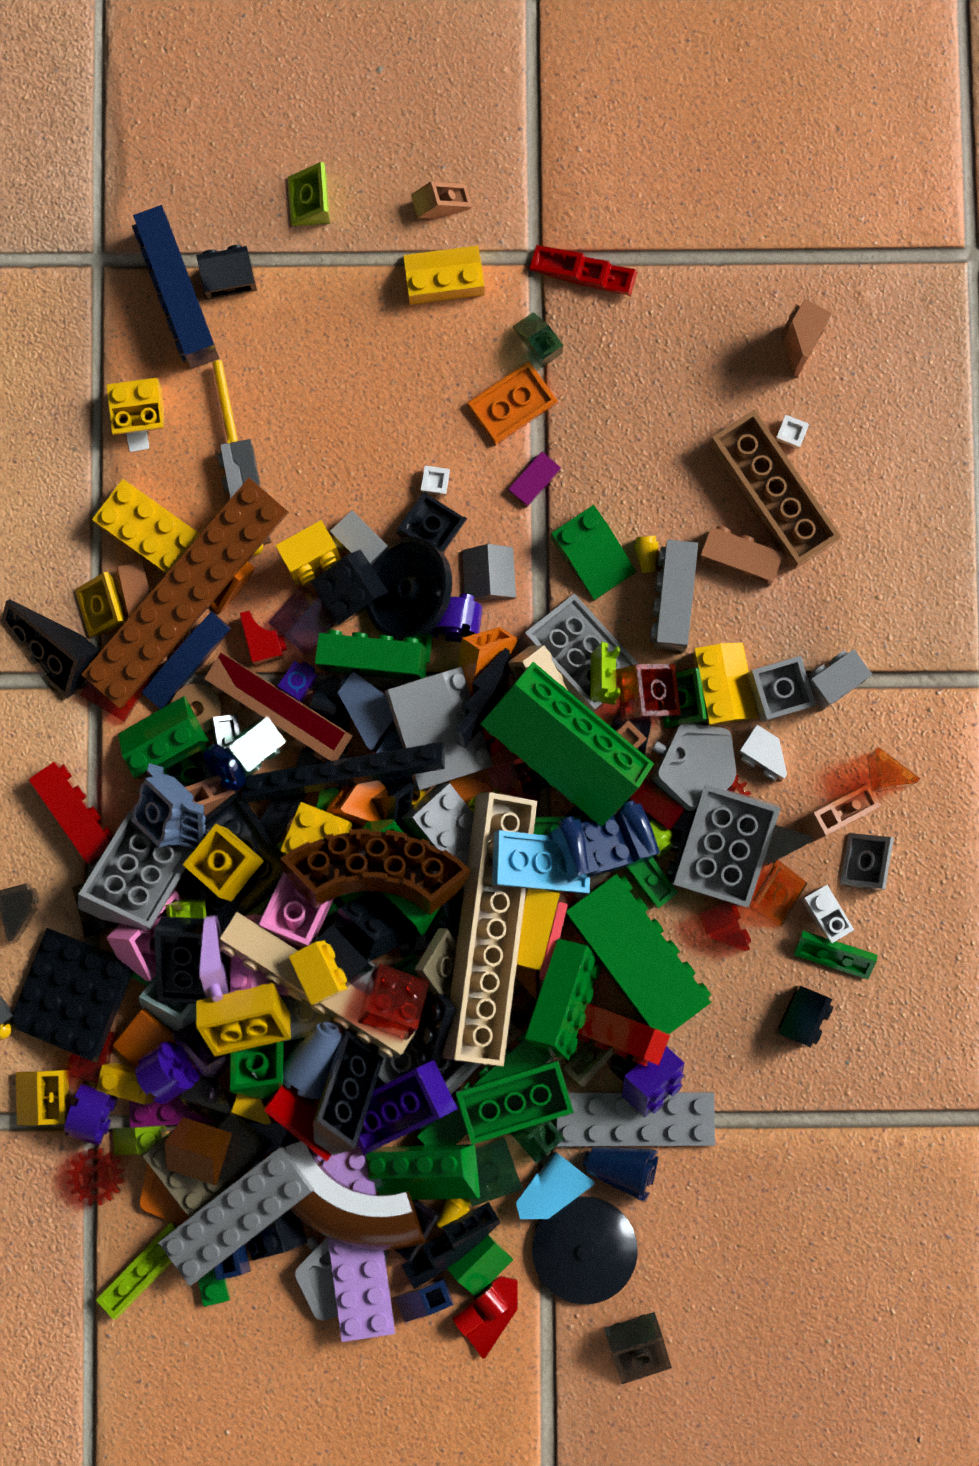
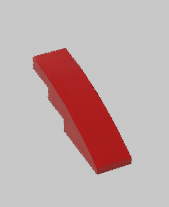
(583, 270)

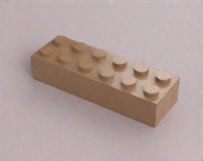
(774, 489)

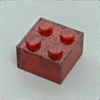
(648, 692)
(393, 1001)

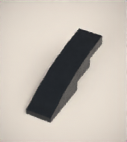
(487, 691)
(450, 1247)

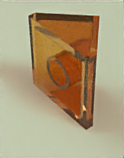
(887, 772)
(777, 893)

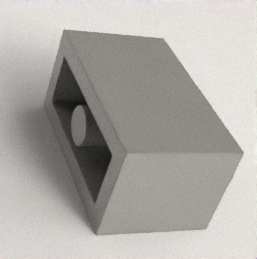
(355, 534)

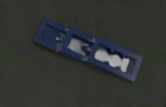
(186, 660)

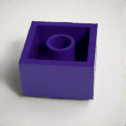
(649, 1085)

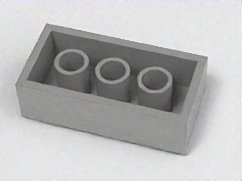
(675, 597)
(443, 821)

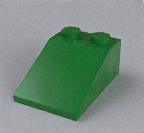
(593, 552)

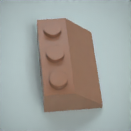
(803, 332)

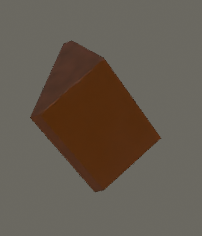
(197, 1150)

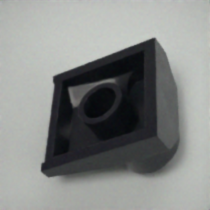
(431, 522)

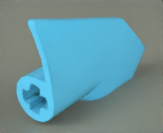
(552, 1189)

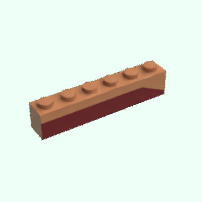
(282, 709)

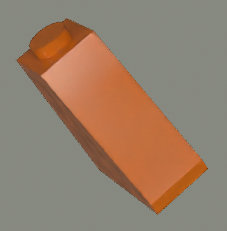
(480, 650)
(355, 802)

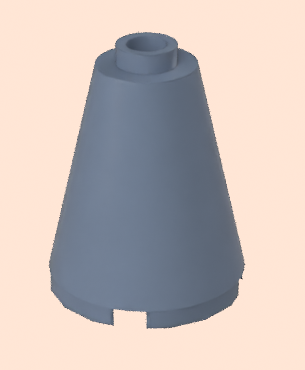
(312, 1060)

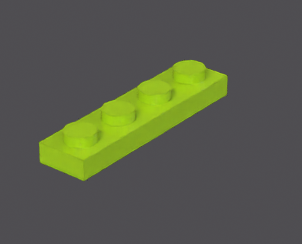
(136, 1277)

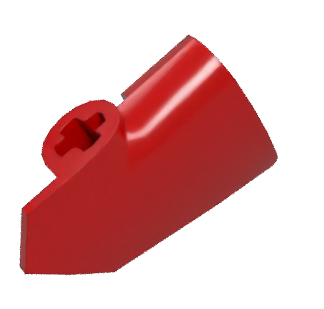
(489, 1314)

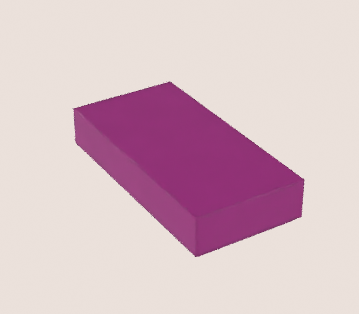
(534, 479)

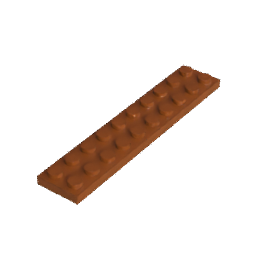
(185, 593)

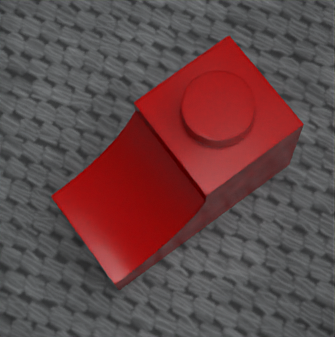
(262, 644)

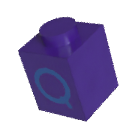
(298, 680)

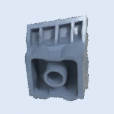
(168, 811)

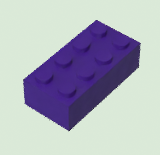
(405, 1106)

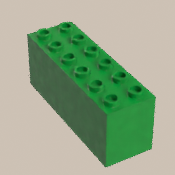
(567, 744)
(638, 956)

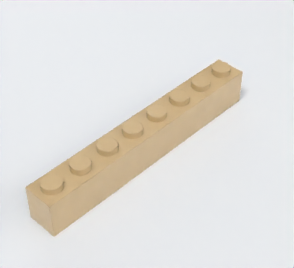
(271, 957)

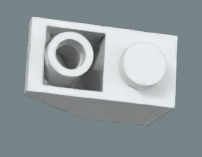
(764, 751)
(827, 913)

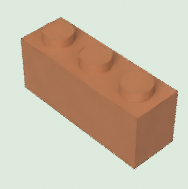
(741, 555)

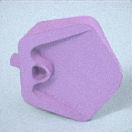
(213, 961)

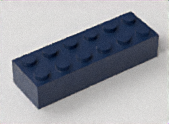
(174, 284)

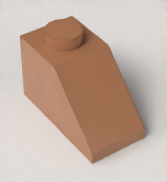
(441, 199)

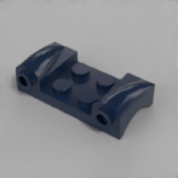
(597, 849)

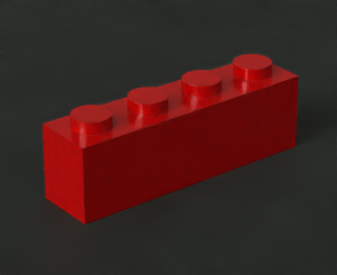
(72, 812)
(623, 1035)

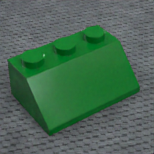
(160, 737)

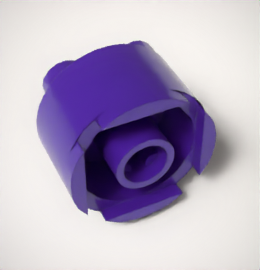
(460, 619)
(165, 1072)
(89, 1115)

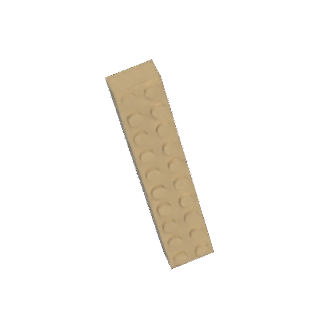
(487, 938)

